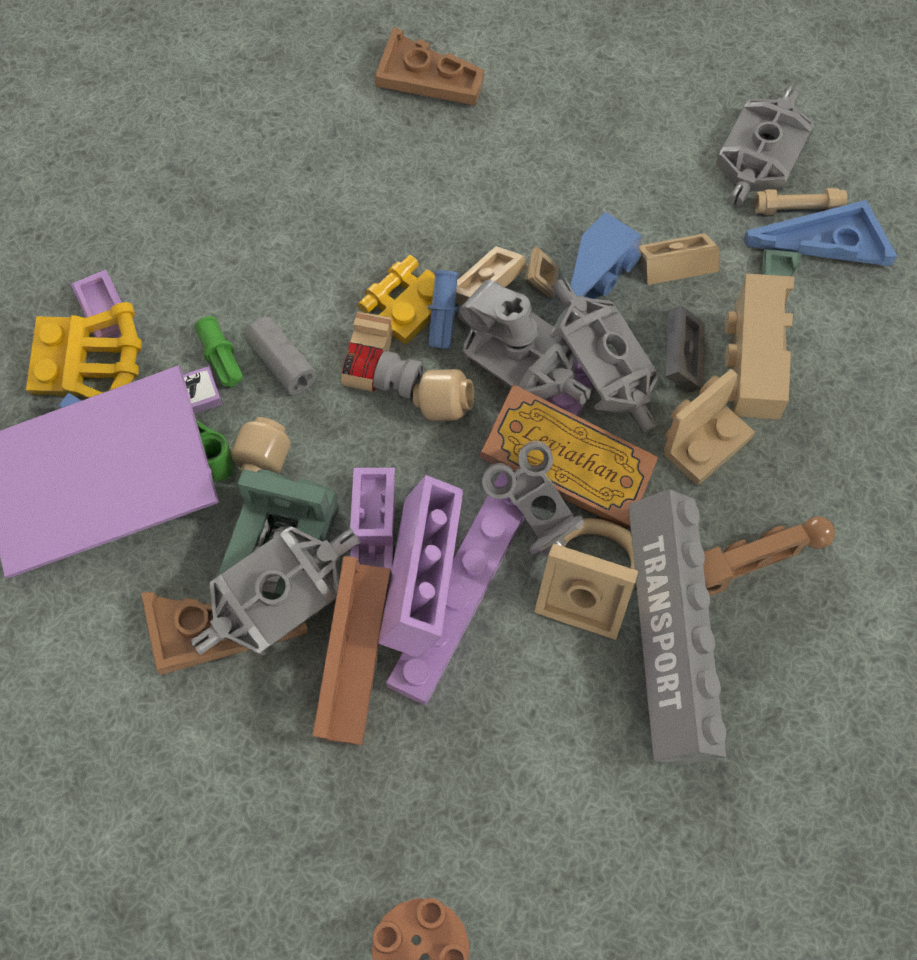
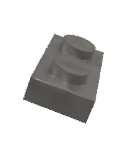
(685, 349)

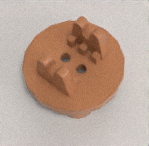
(437, 925)

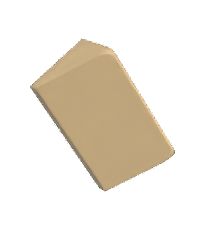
(679, 258)

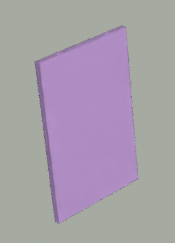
(100, 471)

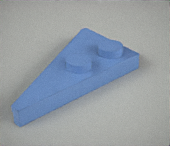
(836, 233)

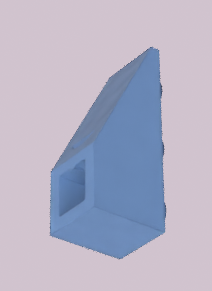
(603, 255)

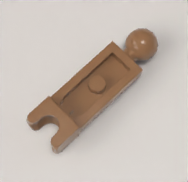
(774, 546)

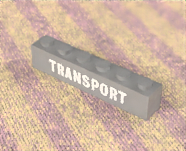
(676, 630)

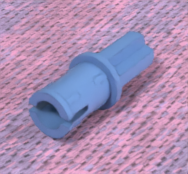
(443, 309)

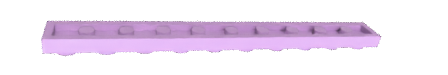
(469, 579)

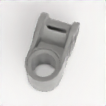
(500, 314)

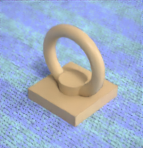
(587, 588)

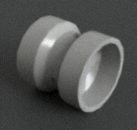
(397, 374)

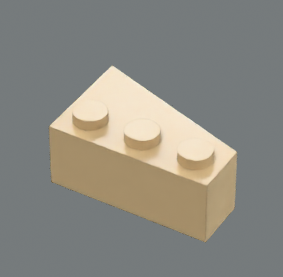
(760, 346)

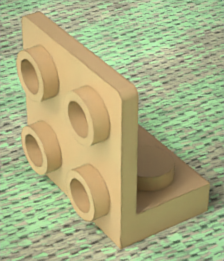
(706, 430)

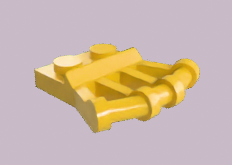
(62, 347)

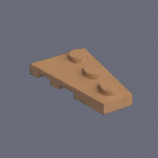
(421, 71)

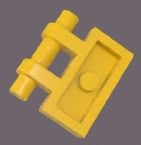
(410, 308)

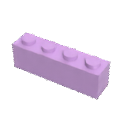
(421, 567)

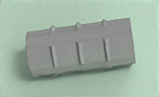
(280, 355)

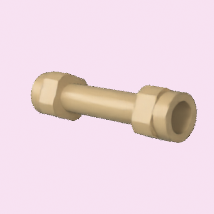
(768, 201)

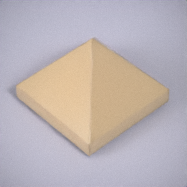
(542, 272)

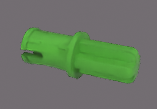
(218, 351)

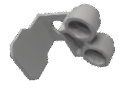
(526, 485)

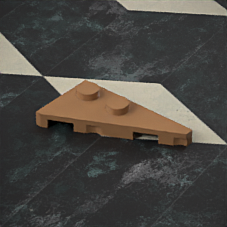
(176, 622)

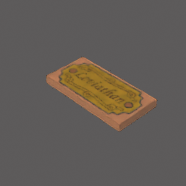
(588, 462)

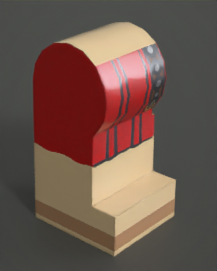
(369, 340)

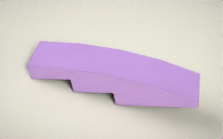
(373, 516)

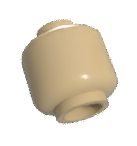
(444, 395)
(261, 446)

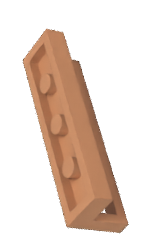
(352, 653)

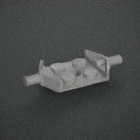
(758, 162)
(542, 367)
(620, 379)
(310, 585)

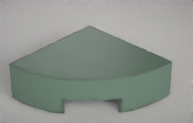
(779, 262)

